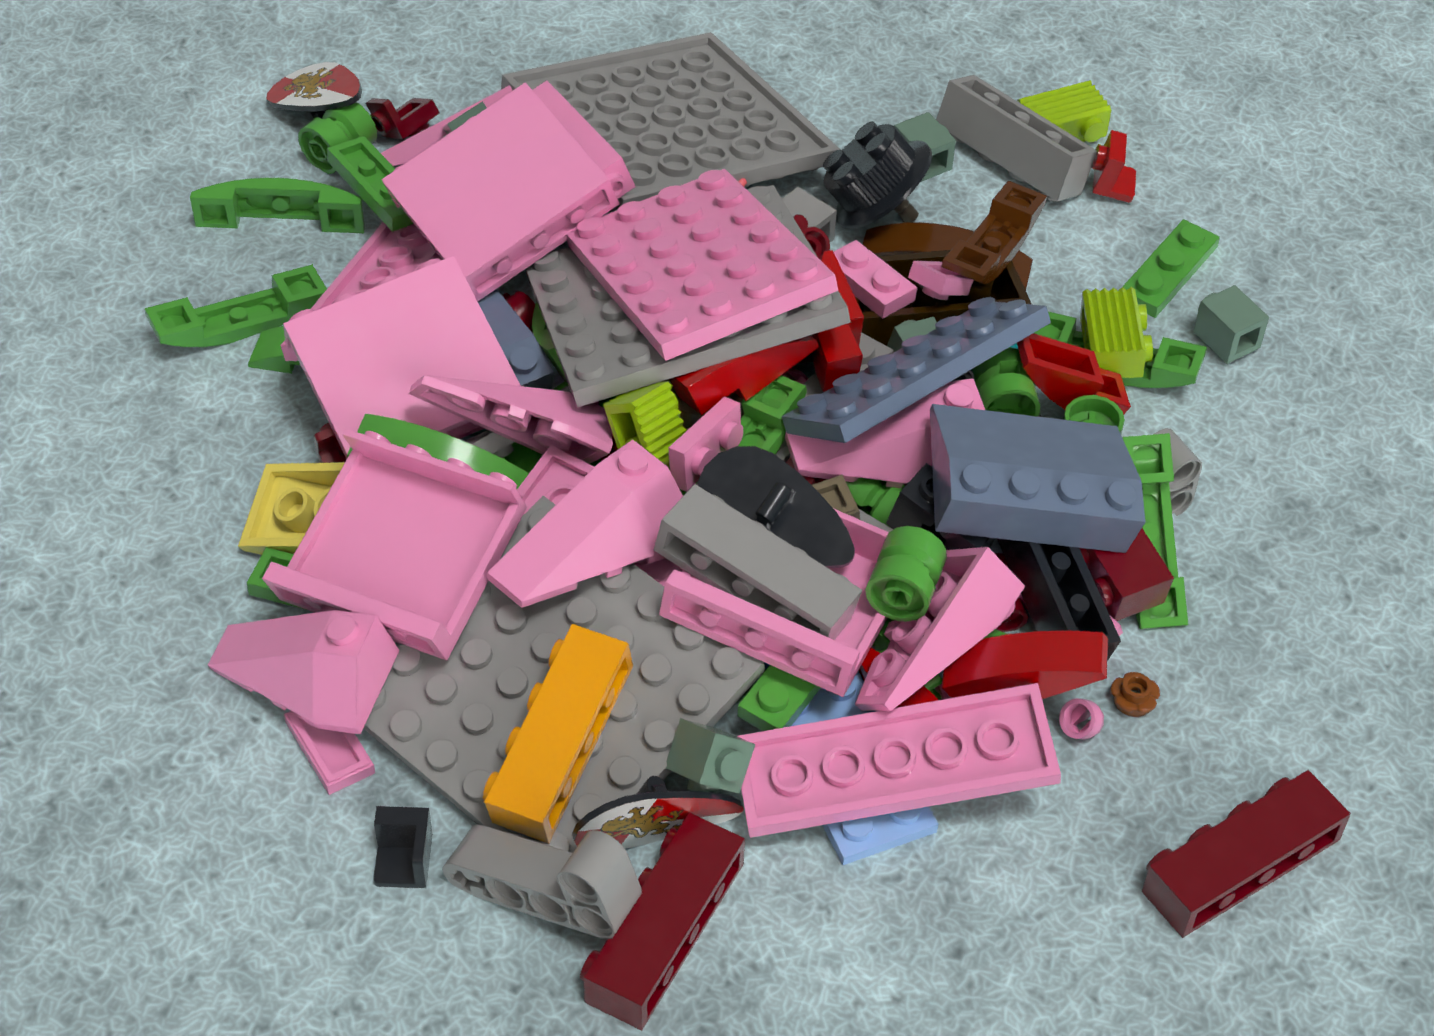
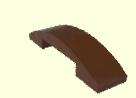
(998, 236)
(928, 237)

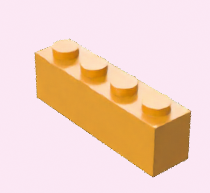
(558, 733)

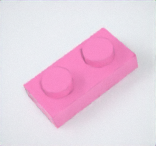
(874, 280)
(710, 435)

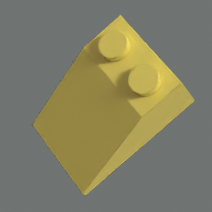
(286, 505)

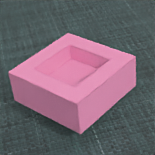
(939, 281)

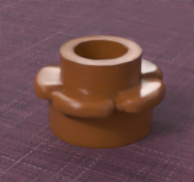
(1134, 703)

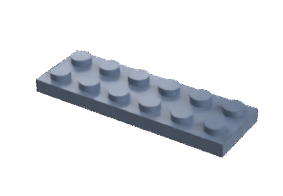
(914, 370)

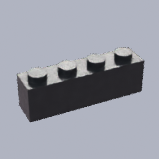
(1059, 589)

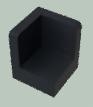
(403, 846)

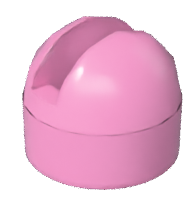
(1077, 711)

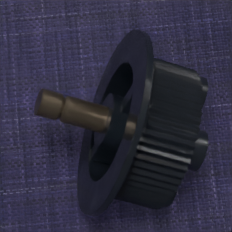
(875, 175)

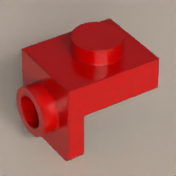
(1110, 174)

